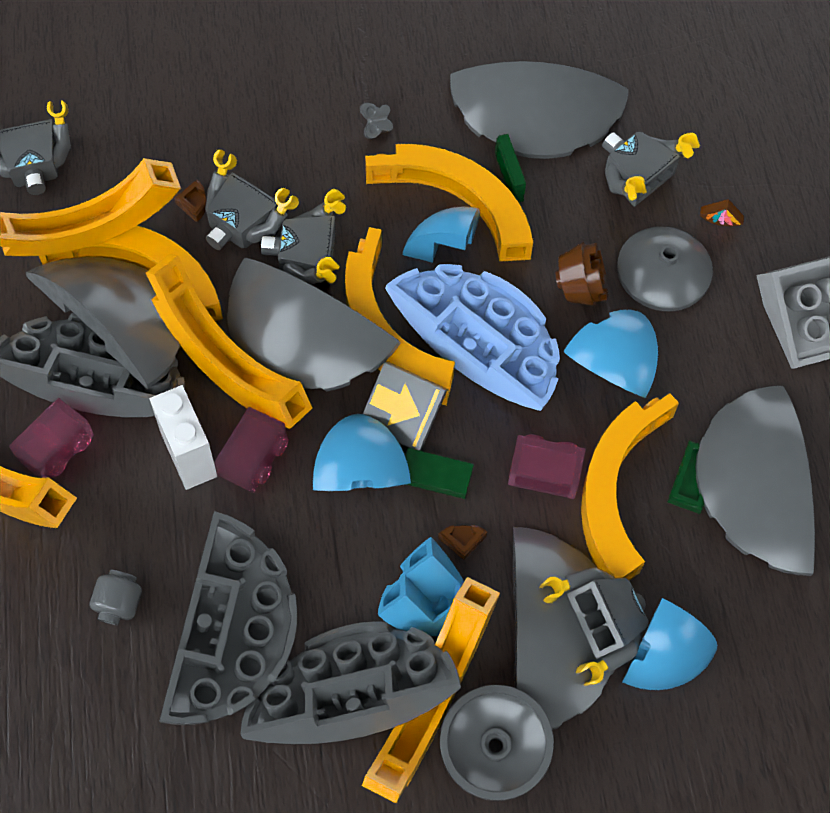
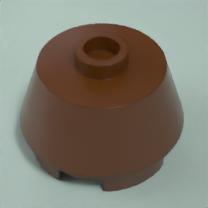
(582, 275)

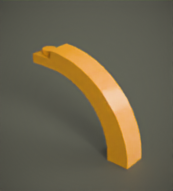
(465, 180)
(94, 221)
(146, 250)
(360, 298)
(216, 353)
(33, 499)
(600, 516)
(410, 741)

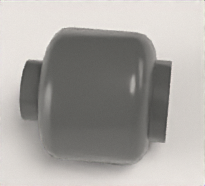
(115, 597)

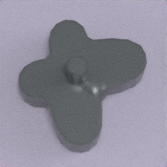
(376, 119)

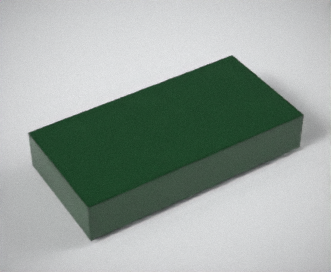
(510, 167)
(438, 473)
(685, 488)

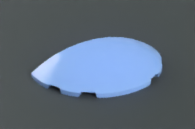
(484, 328)

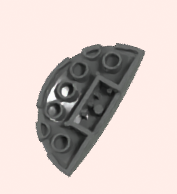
(539, 104)
(117, 306)
(302, 329)
(72, 364)
(759, 480)
(234, 628)
(549, 634)
(352, 686)

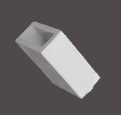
(184, 437)

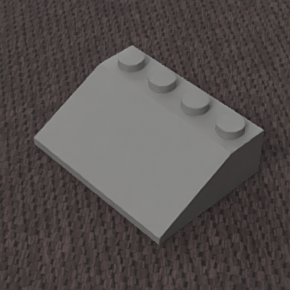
(800, 309)

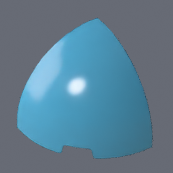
(447, 227)
(619, 350)
(359, 455)
(422, 592)
(671, 651)

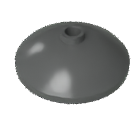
(661, 281)
(500, 715)

